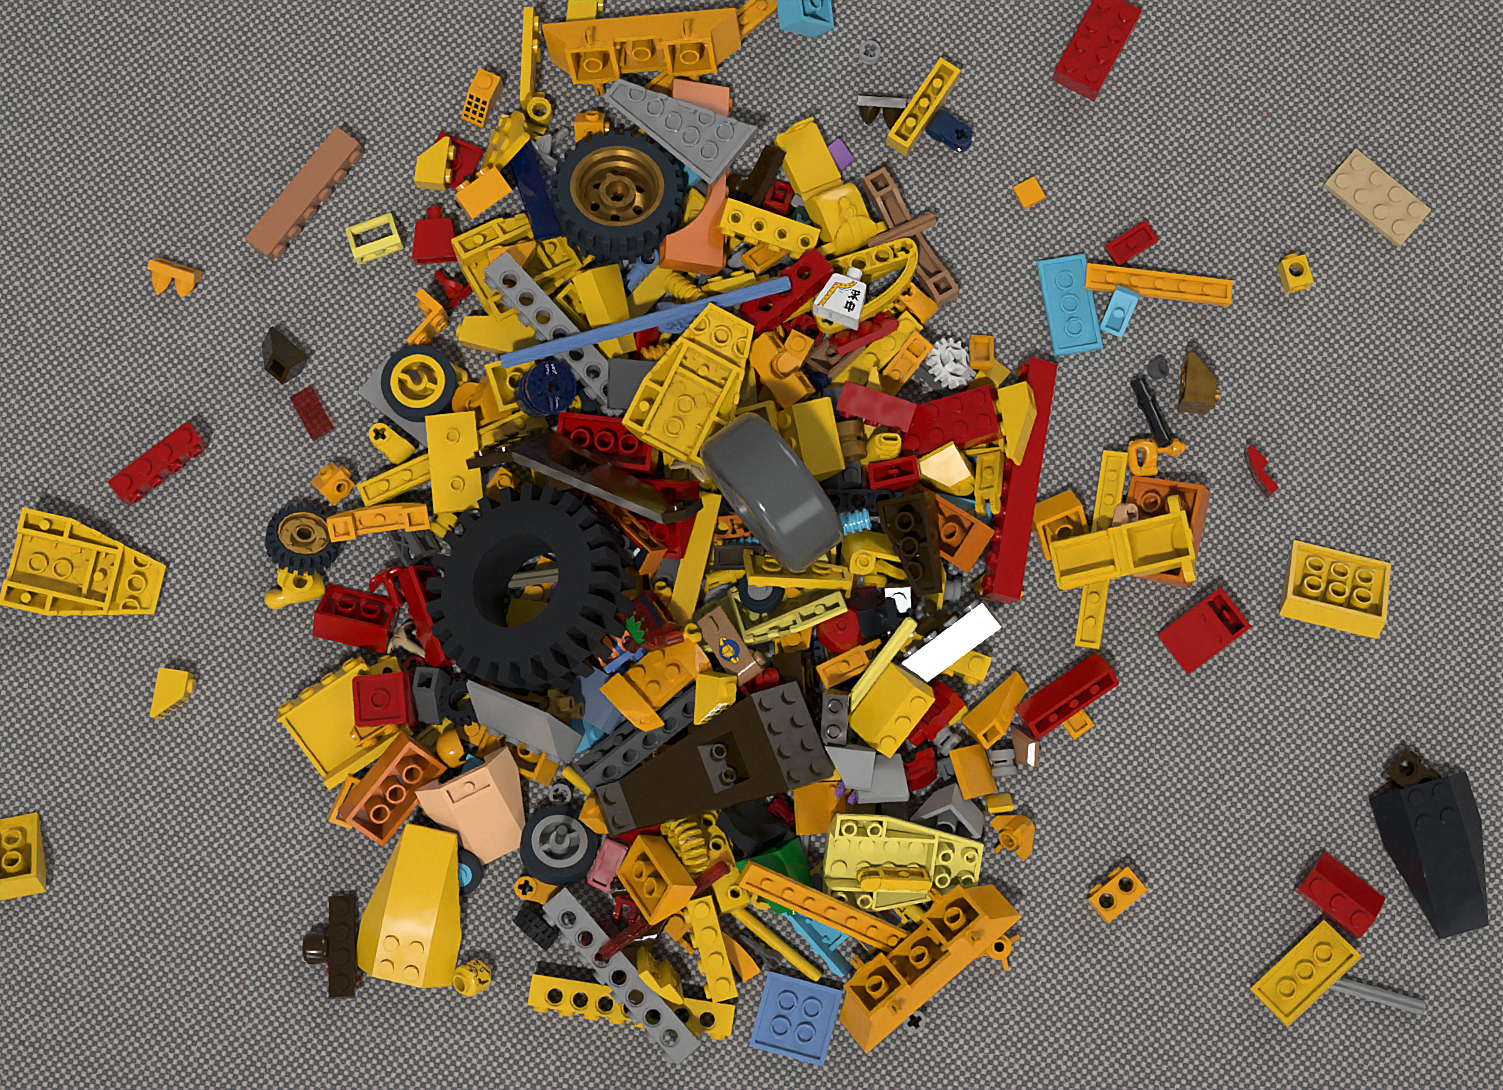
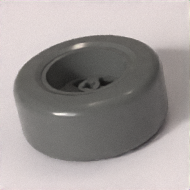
(772, 491)

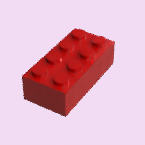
(1096, 46)
(964, 418)

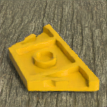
(506, 141)

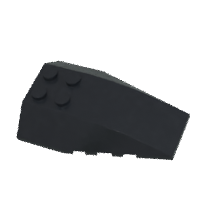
(1438, 850)

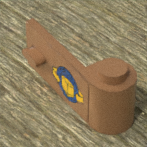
(730, 647)

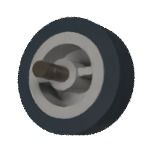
(557, 846)

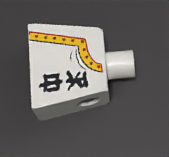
(842, 299)

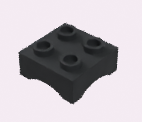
(751, 827)

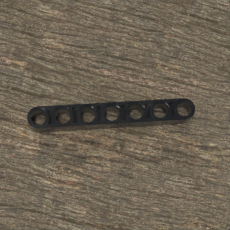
(844, 497)

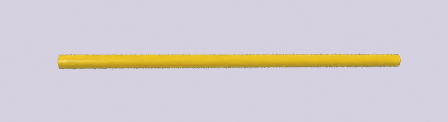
(742, 915)

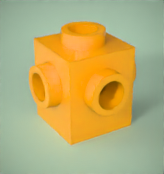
(590, 123)
(333, 482)

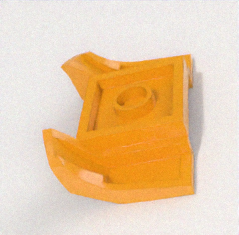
(654, 682)

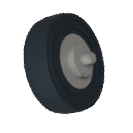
(759, 599)

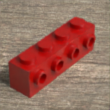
(157, 464)
(1066, 696)

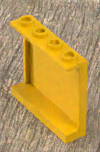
(323, 721)

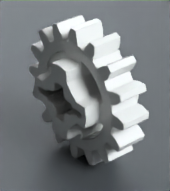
(950, 364)

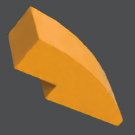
(740, 959)

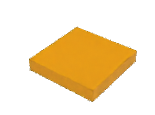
(973, 771)

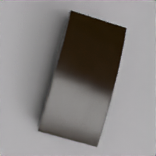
(934, 621)

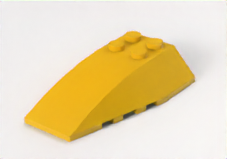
(549, 268)
(692, 386)
(77, 571)
(414, 913)

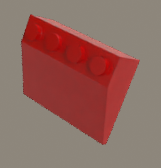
(672, 535)

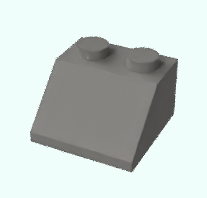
(951, 813)

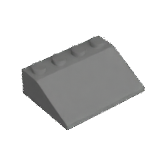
(523, 724)

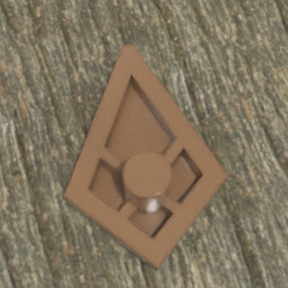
(1025, 747)

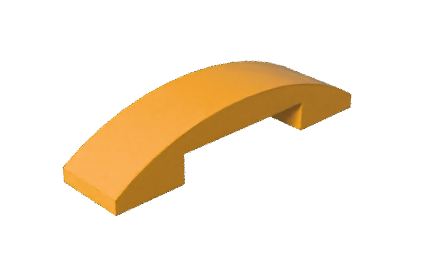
(905, 363)
(378, 519)

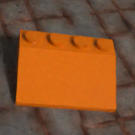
(1152, 501)

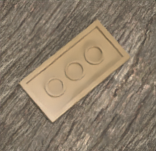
(1377, 198)

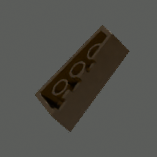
(798, 668)

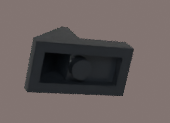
(878, 620)

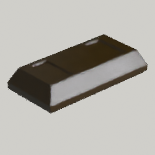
(731, 556)

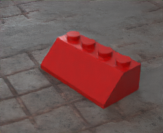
(609, 441)
(413, 588)

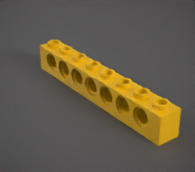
(542, 985)

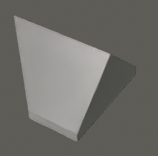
(854, 764)

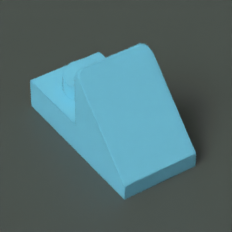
(1119, 311)

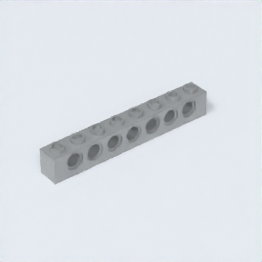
(507, 268)
(686, 1042)

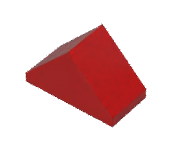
(894, 474)

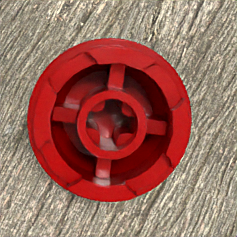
(840, 632)

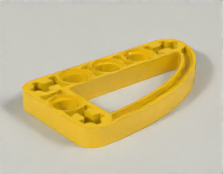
(873, 266)

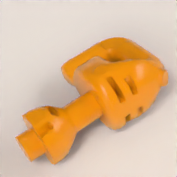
(1150, 451)

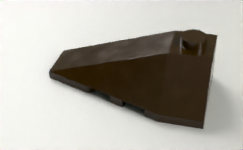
(914, 533)

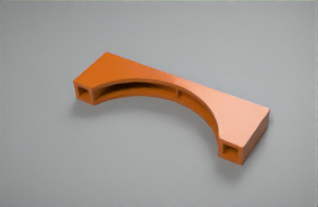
(699, 244)

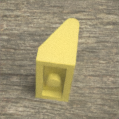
(377, 248)

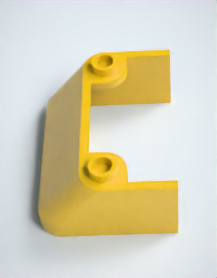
(862, 550)

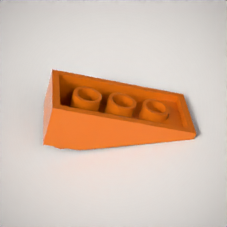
(960, 533)

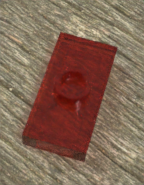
(312, 413)

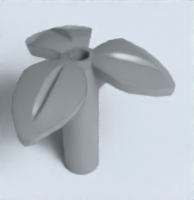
(547, 143)

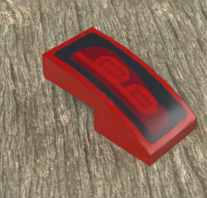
(1255, 463)

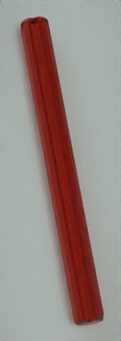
(642, 925)

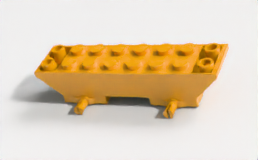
(675, 42)
(949, 939)

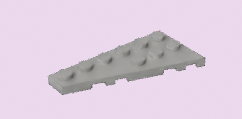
(689, 132)

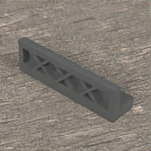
(419, 541)

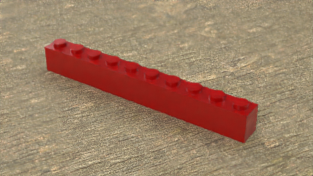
(1019, 491)

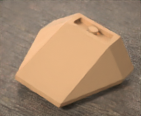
(480, 806)

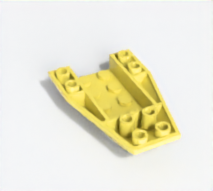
(886, 841)

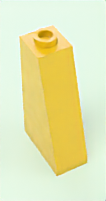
(605, 304)
(497, 337)

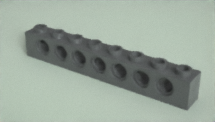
(631, 745)

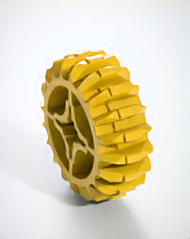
(687, 845)

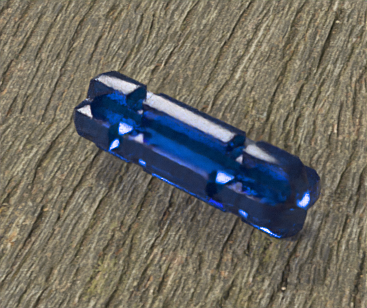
(819, 380)

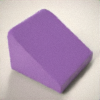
(840, 155)

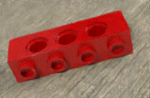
(800, 294)

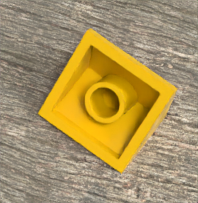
(502, 383)

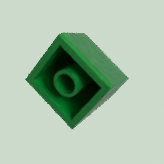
(785, 859)

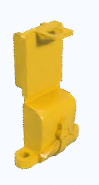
(830, 204)
(1129, 549)

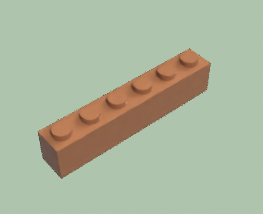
(304, 194)

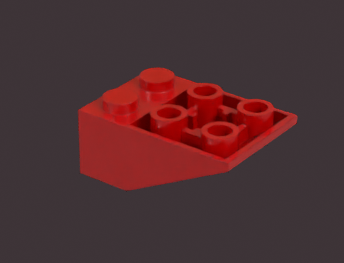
(1204, 631)

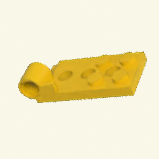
(531, 53)

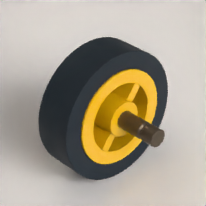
(418, 383)

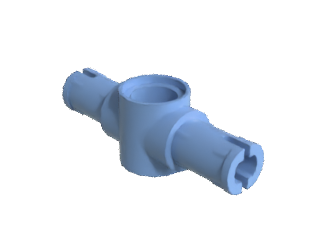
(639, 271)

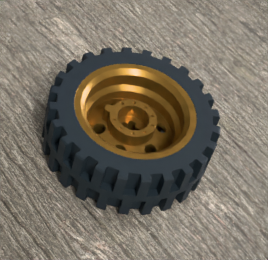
(621, 168)

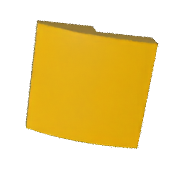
(659, 977)

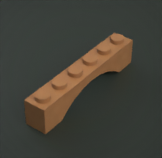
(892, 210)

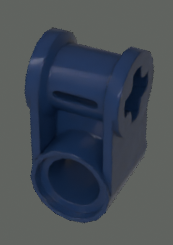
(947, 130)

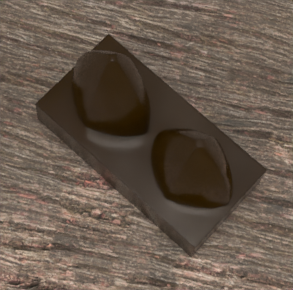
(870, 105)

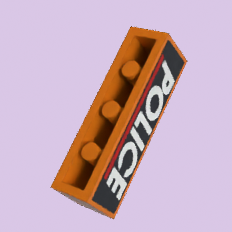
(643, 546)

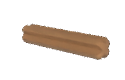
(904, 231)

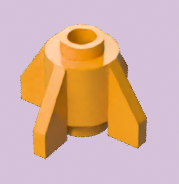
(1017, 832)
(1005, 950)

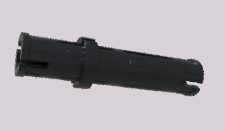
(1147, 404)

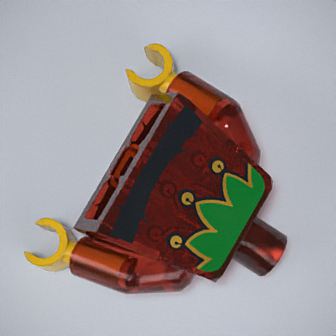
(654, 623)

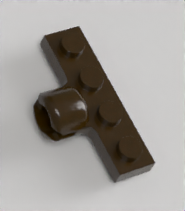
(754, 186)
(336, 947)

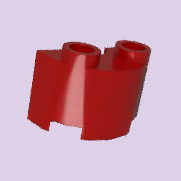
(922, 770)

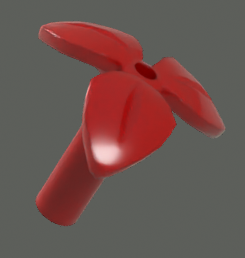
(453, 290)
(386, 577)

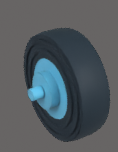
(469, 872)

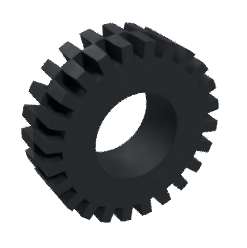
(571, 624)

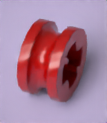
(408, 664)

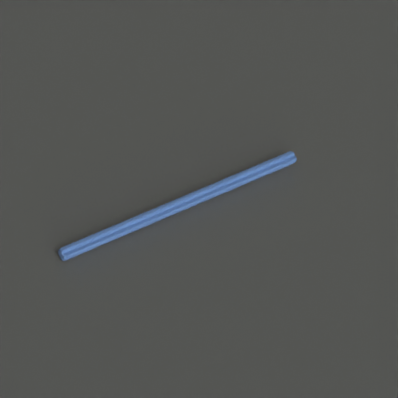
(643, 322)

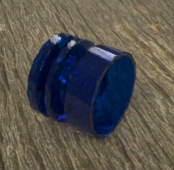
(532, 391)

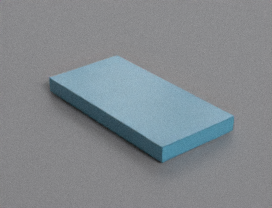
(1069, 306)

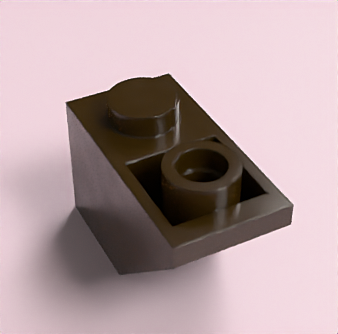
(282, 357)

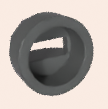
(1158, 369)

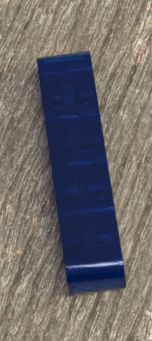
(534, 194)

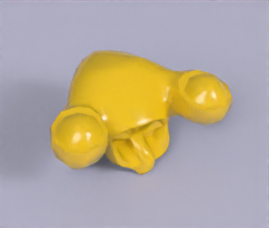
(294, 589)

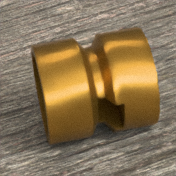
(849, 436)

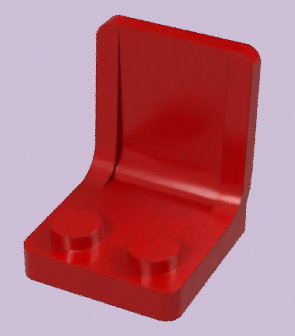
(384, 700)

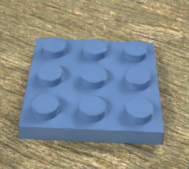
(795, 1018)

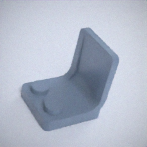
(597, 707)

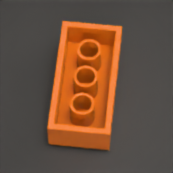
(387, 790)

